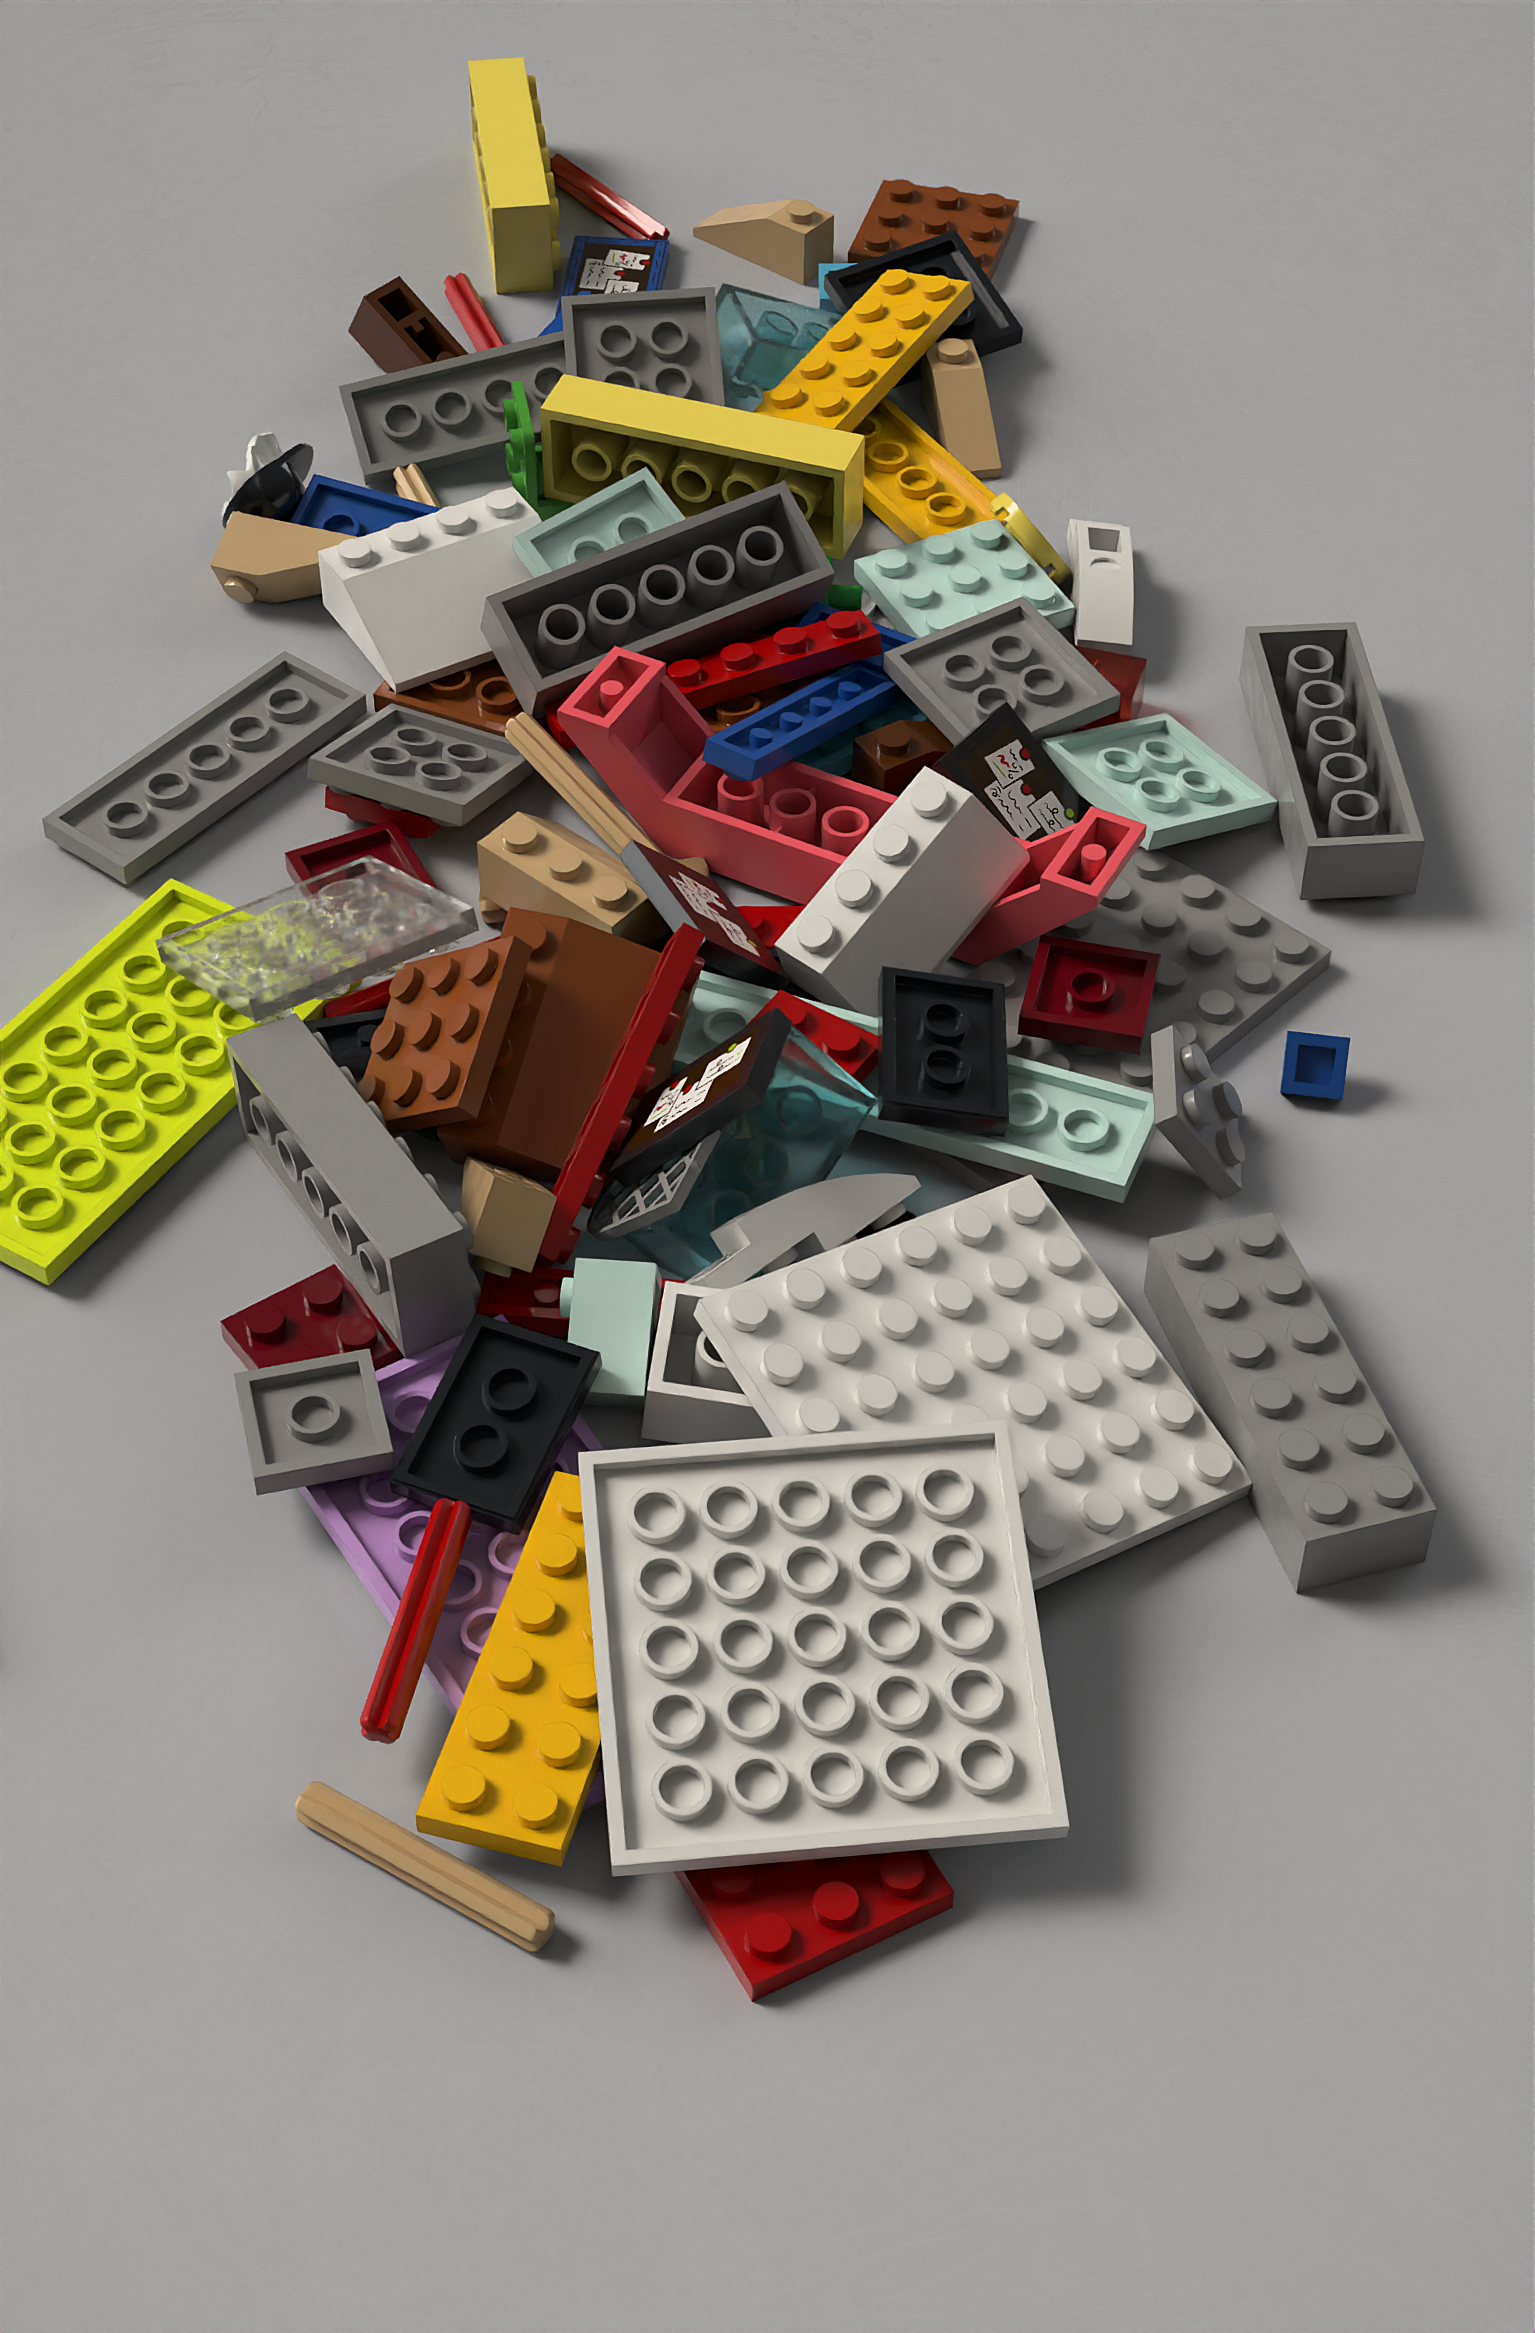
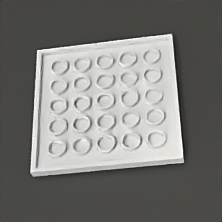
(983, 1321)
(816, 1648)

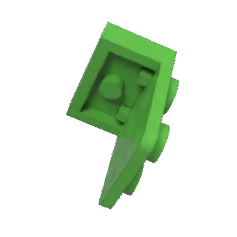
(525, 458)

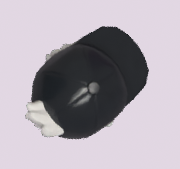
(271, 481)

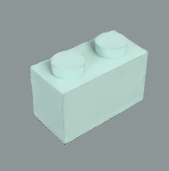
(617, 1314)

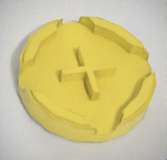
(1030, 537)

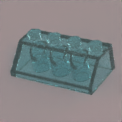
(761, 1155)

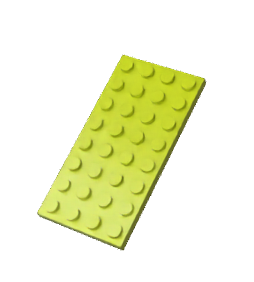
(110, 1084)

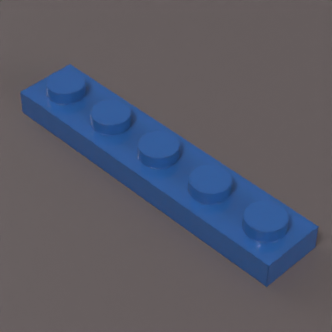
(800, 722)

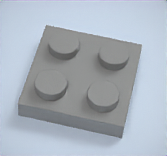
(1197, 1111)
(314, 1421)

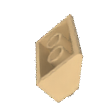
(559, 873)

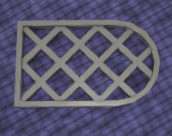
(666, 1204)

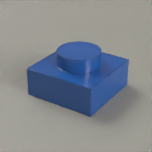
(1314, 1065)

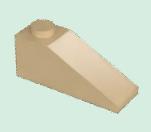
(777, 235)
(959, 406)
(270, 559)
(504, 1215)

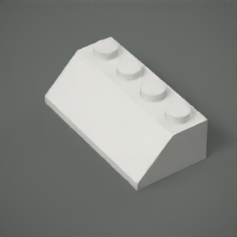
(902, 895)

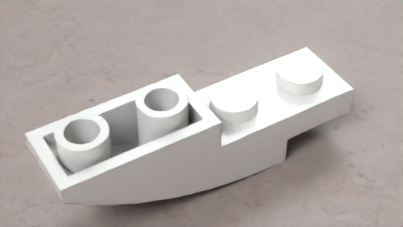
(1102, 585)
(804, 1225)

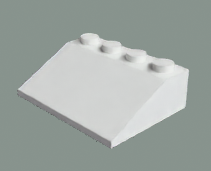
(422, 585)

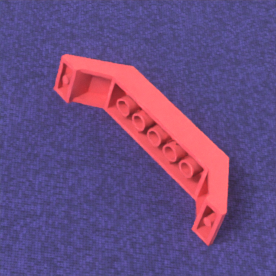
(799, 821)

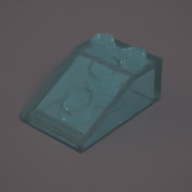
(764, 338)

